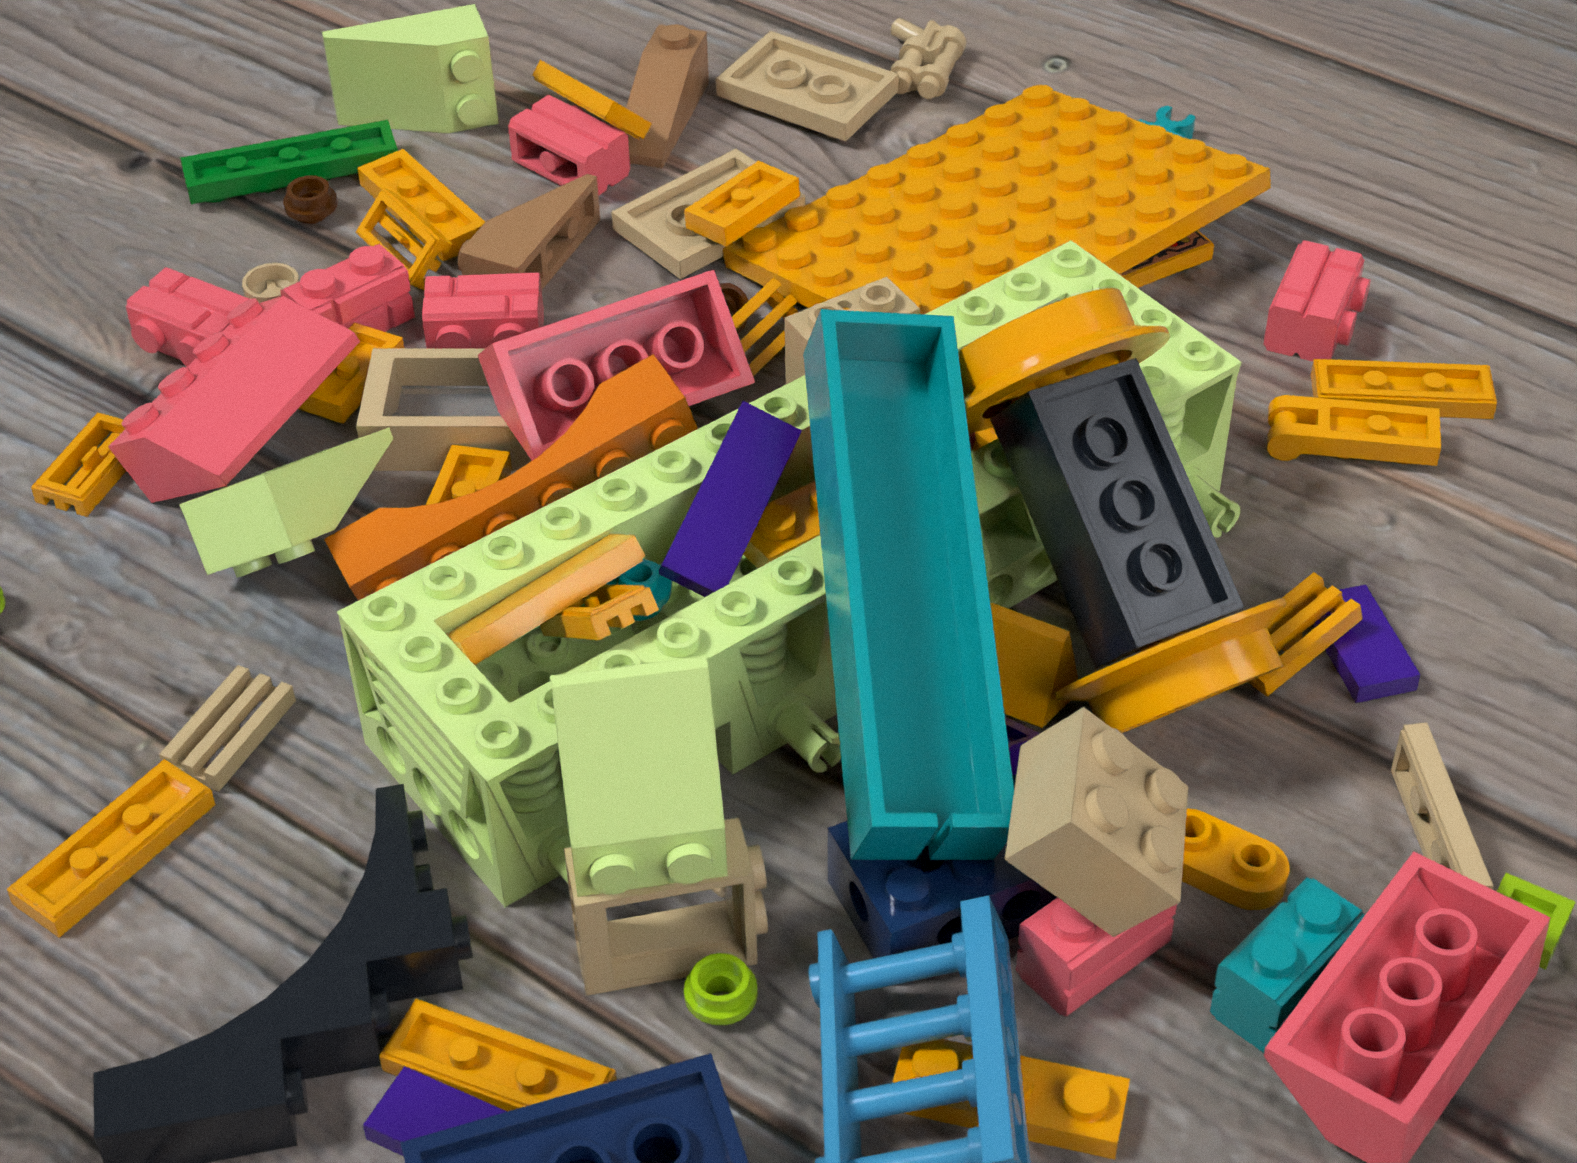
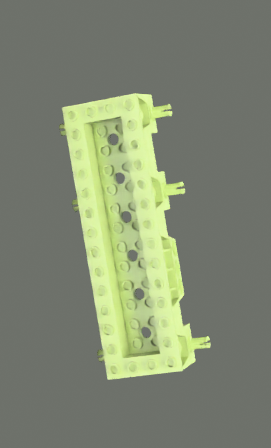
(483, 736)

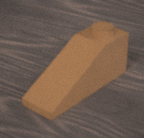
(667, 90)
(535, 234)

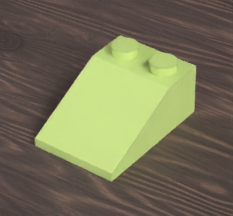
(414, 71)
(281, 507)
(640, 775)

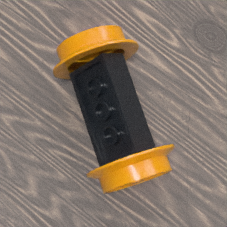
(1115, 509)

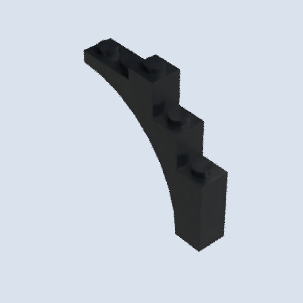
(247, 1079)

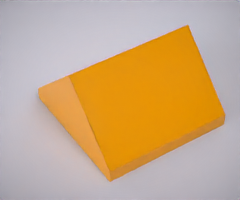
(1032, 665)

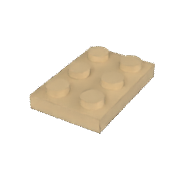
(807, 85)
(658, 219)

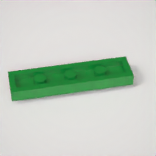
(278, 162)

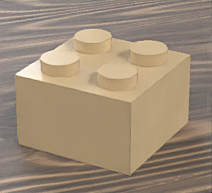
(1098, 823)

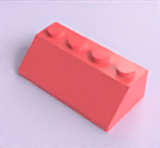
(553, 371)
(230, 398)
(1407, 1009)

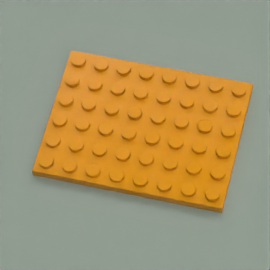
(998, 198)

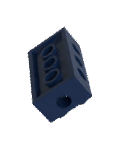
(917, 901)
(643, 1118)

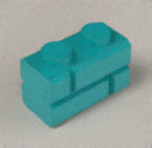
(1281, 961)

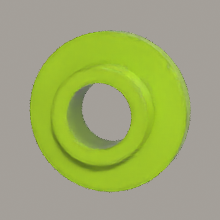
(716, 974)

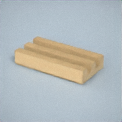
(218, 725)

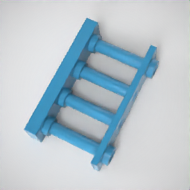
(983, 1016)

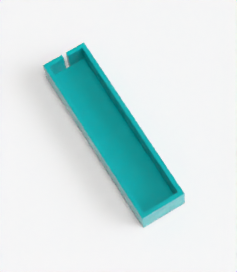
(906, 590)

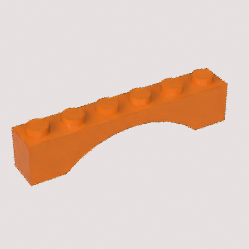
(621, 424)

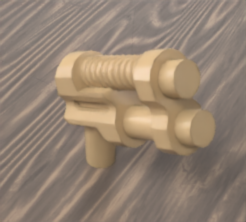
(926, 56)

